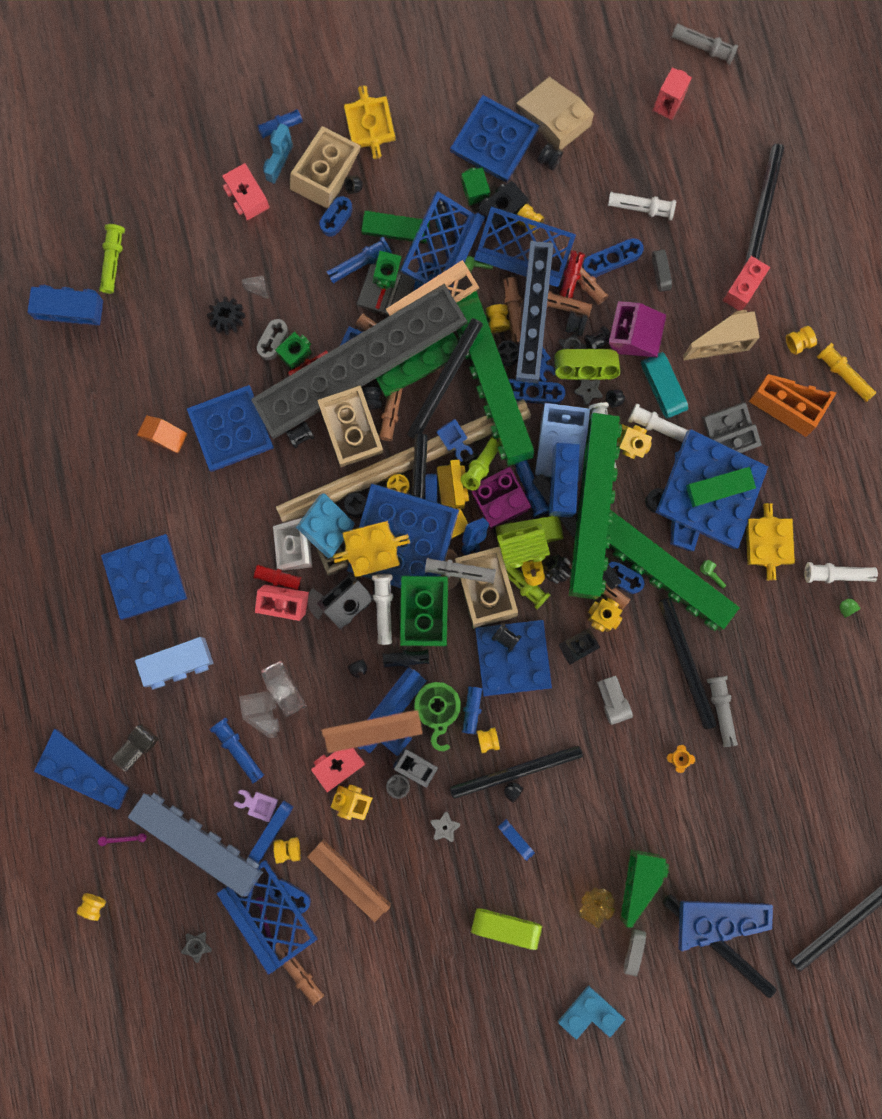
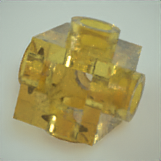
(594, 914)

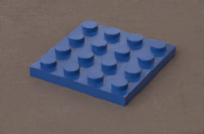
(720, 519)
(425, 521)

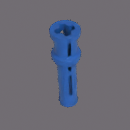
(368, 256)
(532, 494)
(231, 742)

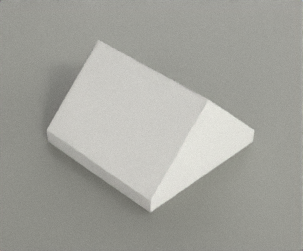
(291, 546)

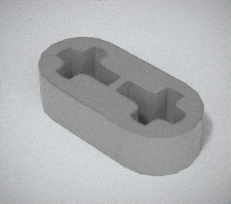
(267, 337)
(634, 952)

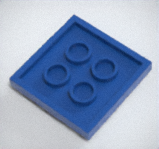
(494, 138)
(229, 428)
(144, 577)
(521, 669)

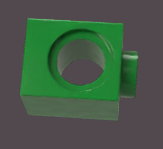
(475, 185)
(389, 261)
(294, 360)

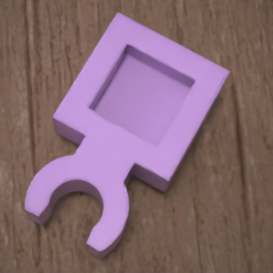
(260, 806)

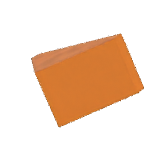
(162, 433)

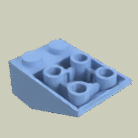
(560, 425)

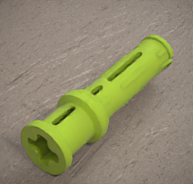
(112, 249)
(479, 468)
(533, 593)

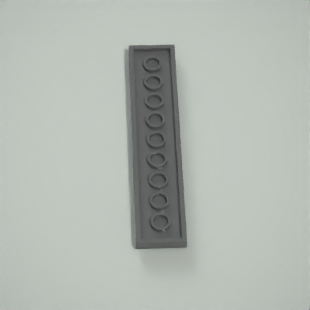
(360, 360)

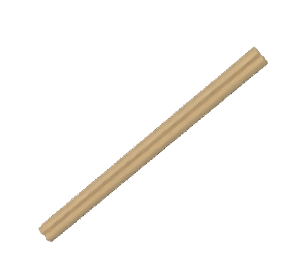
(385, 469)

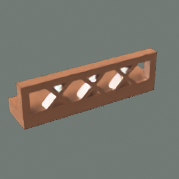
(372, 731)
(349, 880)

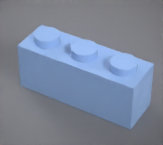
(174, 663)

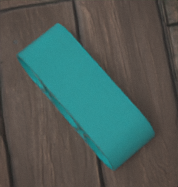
(664, 385)

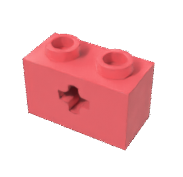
(672, 93)
(242, 180)
(746, 283)
(281, 602)
(331, 778)

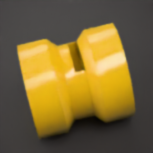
(527, 212)
(497, 318)
(803, 339)
(287, 850)

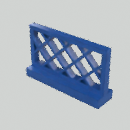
(459, 250)
(514, 264)
(397, 698)
(253, 933)

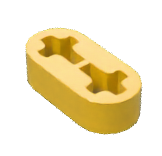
(535, 580)

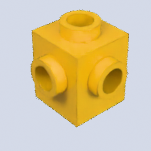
(634, 441)
(597, 618)
(351, 802)

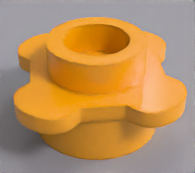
(680, 752)

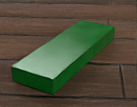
(391, 226)
(721, 486)

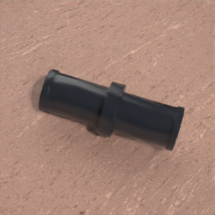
(405, 658)

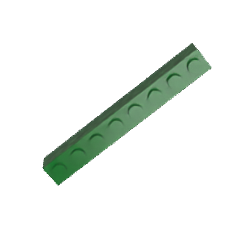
(495, 387)
(594, 506)
(670, 574)

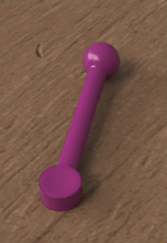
(102, 841)
(266, 926)

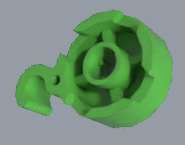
(437, 720)

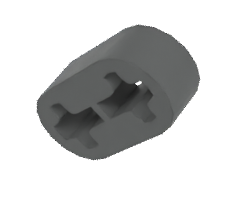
(661, 270)

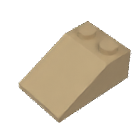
(557, 112)
(324, 167)
(732, 335)
(350, 426)
(488, 601)

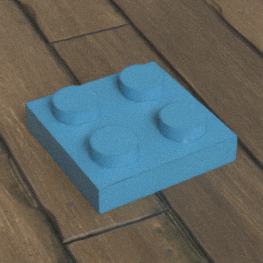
(324, 525)

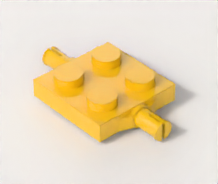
(370, 122)
(770, 542)
(371, 548)

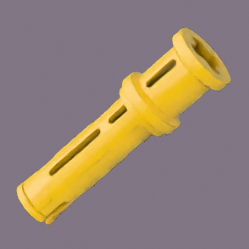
(840, 366)

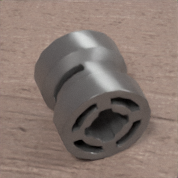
(395, 787)

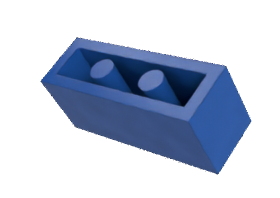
(65, 305)
(564, 480)

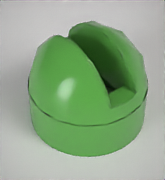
(848, 607)

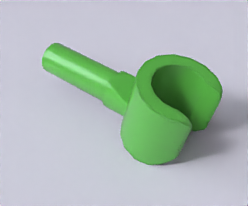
(470, 263)
(707, 569)

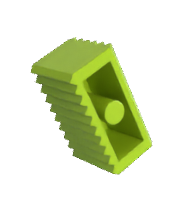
(523, 546)

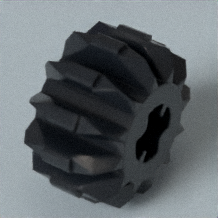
(220, 322)

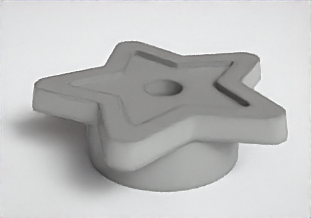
(444, 821)

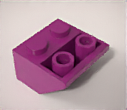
(637, 330)
(500, 498)

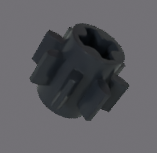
(557, 569)

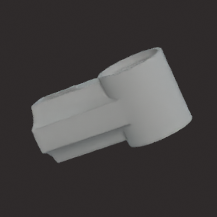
(616, 706)

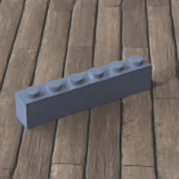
(534, 312)
(195, 844)

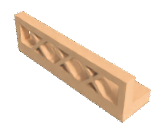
(448, 277)

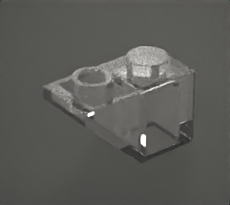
(283, 688)
(258, 712)

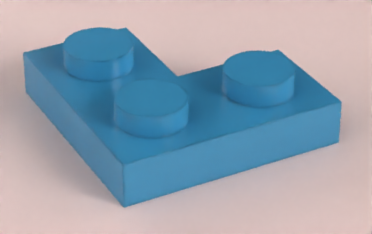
(282, 146)
(590, 1008)

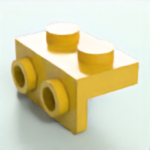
(450, 485)

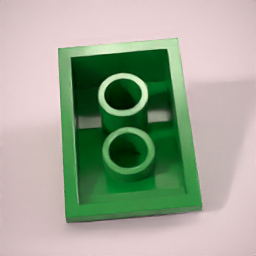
(424, 610)
(642, 882)

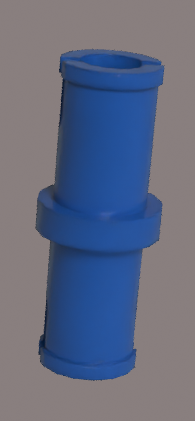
(289, 119)
(472, 710)

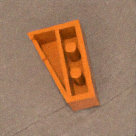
(792, 403)

